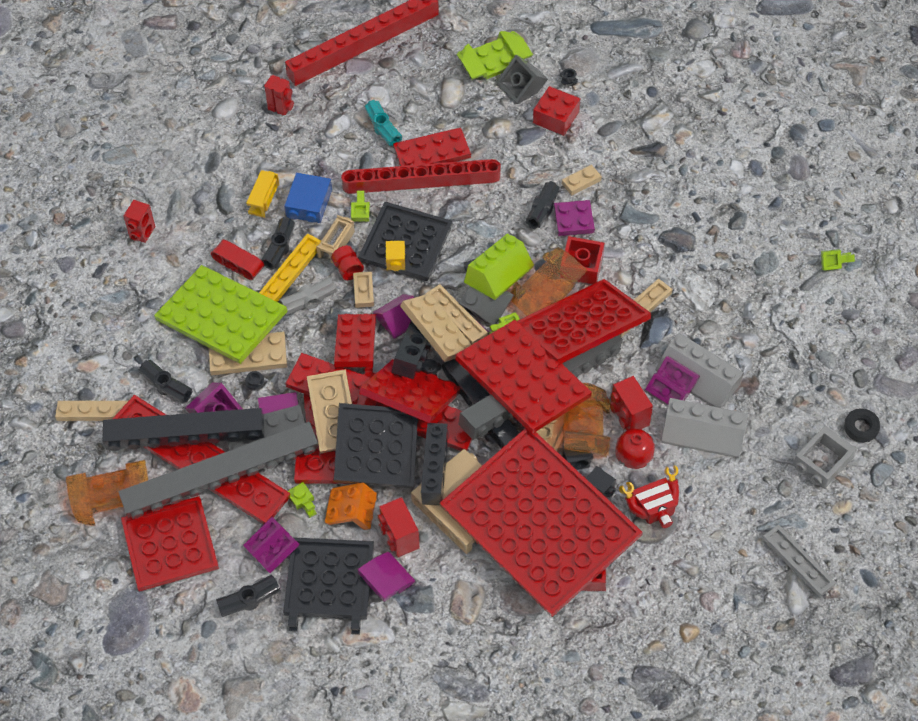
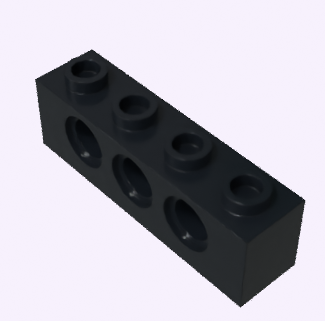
(411, 353)
(434, 464)

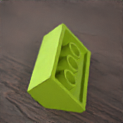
(499, 267)

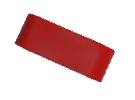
(237, 259)

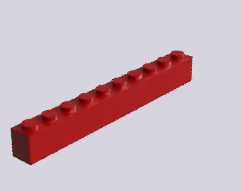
(359, 39)

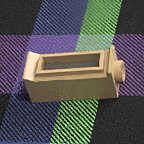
(337, 236)

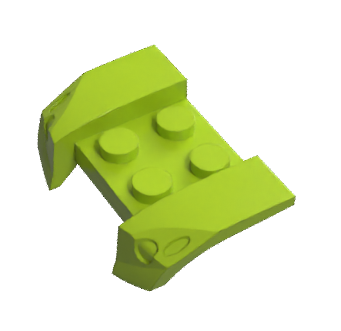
(494, 56)

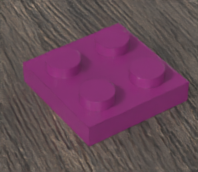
(574, 218)

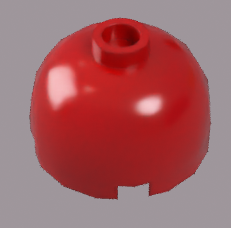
(635, 448)

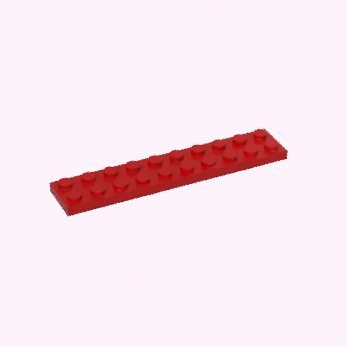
(309, 365)
(251, 494)

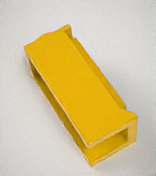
(262, 193)

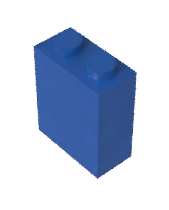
(308, 198)

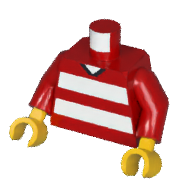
(654, 500)

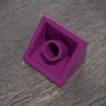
(393, 316)

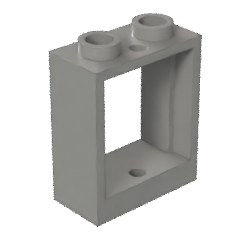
(835, 444)

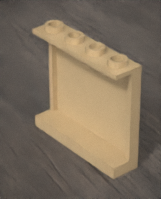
(457, 471)

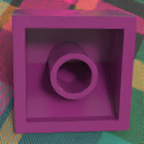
(212, 399)

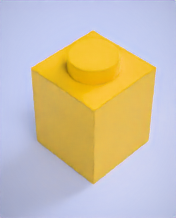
(395, 255)

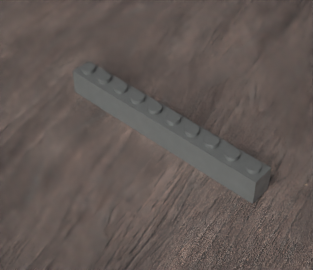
(490, 413)
(218, 470)

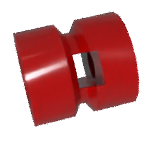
(347, 262)

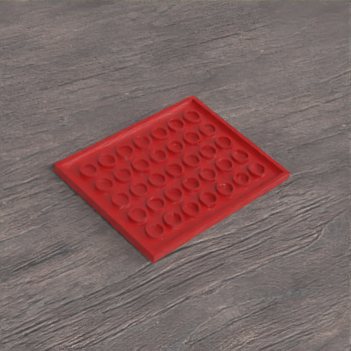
(541, 520)

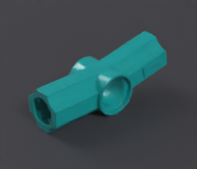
(381, 123)

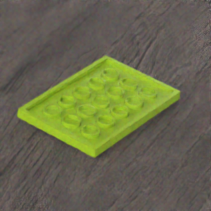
(221, 314)

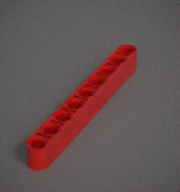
(421, 176)

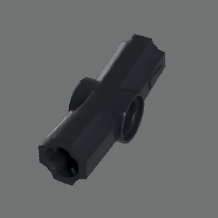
(542, 205)
(279, 244)
(172, 388)
(236, 601)

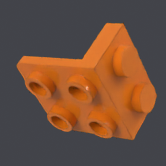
(353, 504)

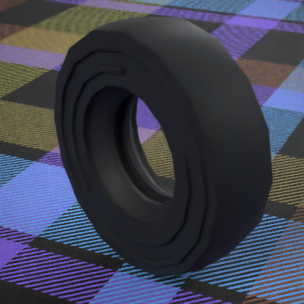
(862, 436)

